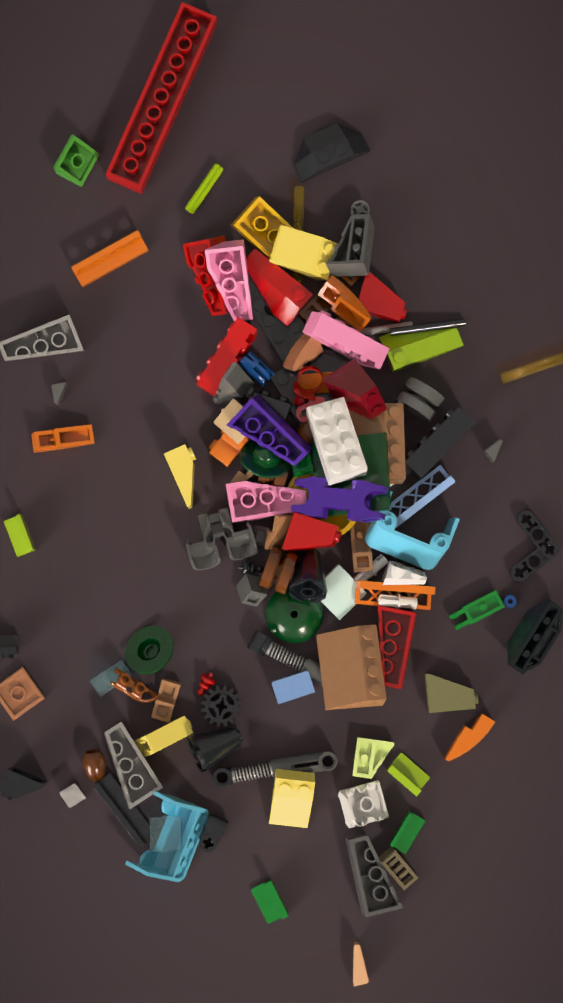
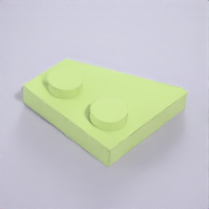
(369, 756)

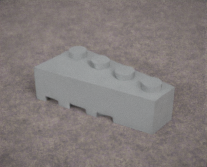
(46, 340)
(133, 771)

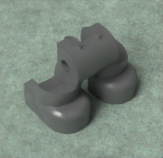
(205, 554)

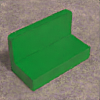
(406, 832)
(269, 901)

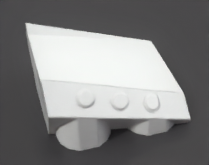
(402, 575)
(363, 804)

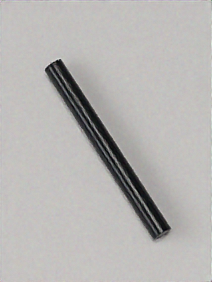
(427, 327)

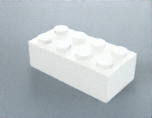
(336, 441)

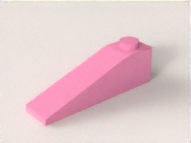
(258, 501)

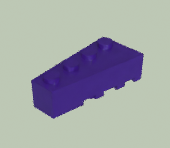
(269, 430)

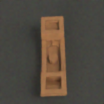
(360, 551)

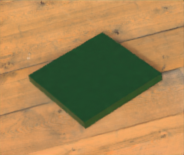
(376, 457)

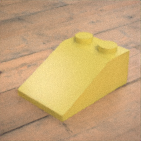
(302, 253)
(182, 467)
(292, 798)

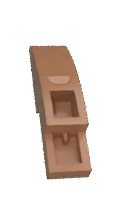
(304, 350)

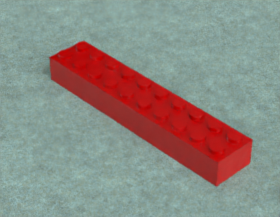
(161, 98)

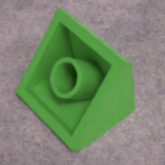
(76, 161)

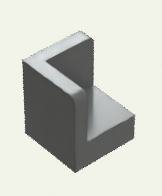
(250, 591)

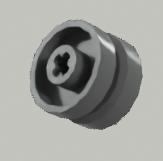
(420, 399)

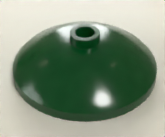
(288, 628)

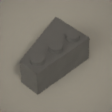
(354, 250)

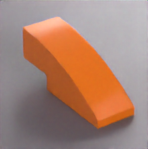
(345, 303)
(62, 438)
(469, 738)

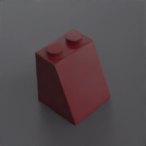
(357, 389)

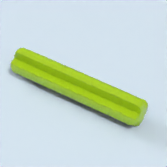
(204, 188)

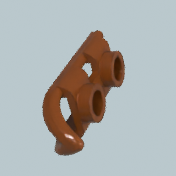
(138, 687)

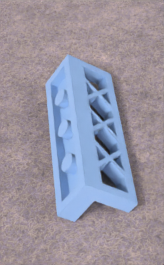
(425, 499)

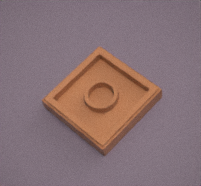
(19, 693)

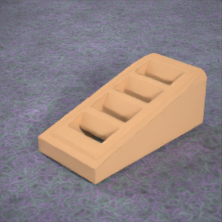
(359, 970)

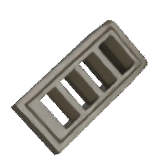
(386, 856)

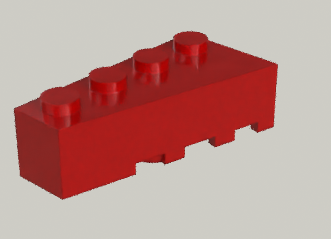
(230, 350)
(396, 636)

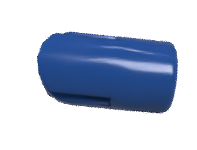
(256, 368)

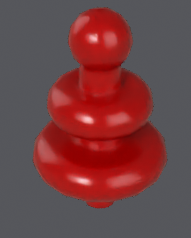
(205, 684)

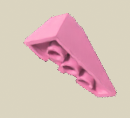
(229, 270)

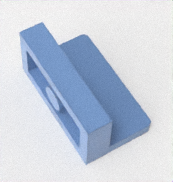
(293, 687)

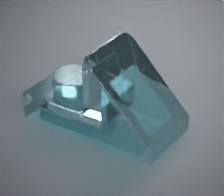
(102, 681)

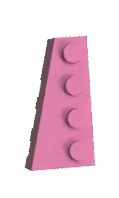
(345, 340)

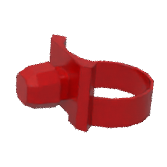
(303, 394)

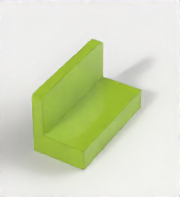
(19, 535)
(408, 774)

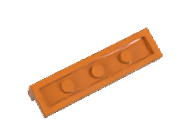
(110, 258)
(369, 585)

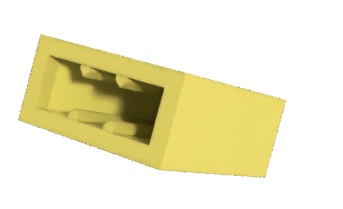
(164, 736)

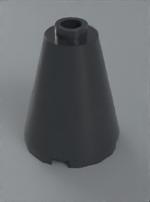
(309, 578)
(213, 746)

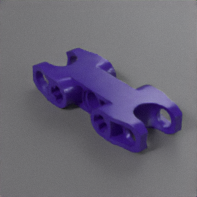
(354, 500)

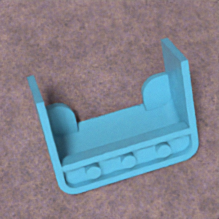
(385, 539)
(175, 864)

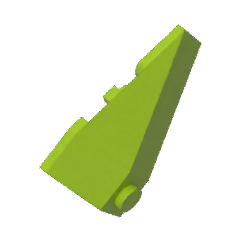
(419, 346)

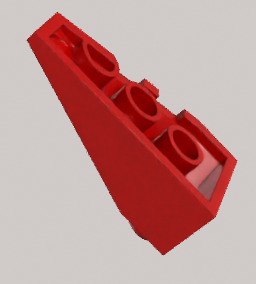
(196, 260)
(280, 290)

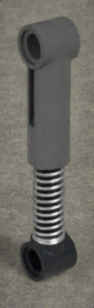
(264, 645)
(287, 763)

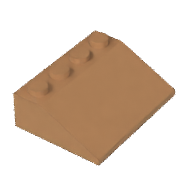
(392, 423)
(351, 668)

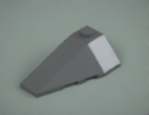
(234, 385)

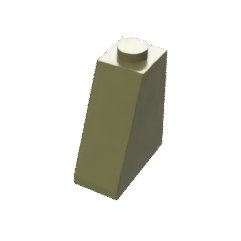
(447, 695)

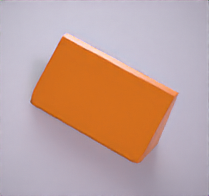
(313, 380)

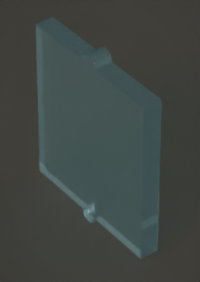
(166, 834)

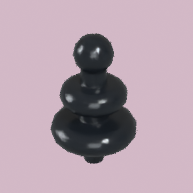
(251, 567)

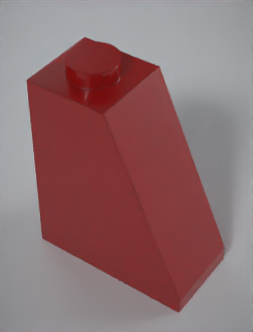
(381, 300)
(310, 534)

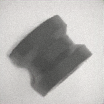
(360, 206)

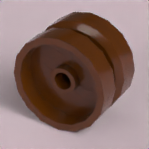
(279, 570)

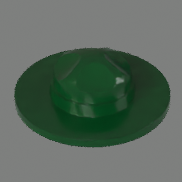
(262, 461)
(149, 650)

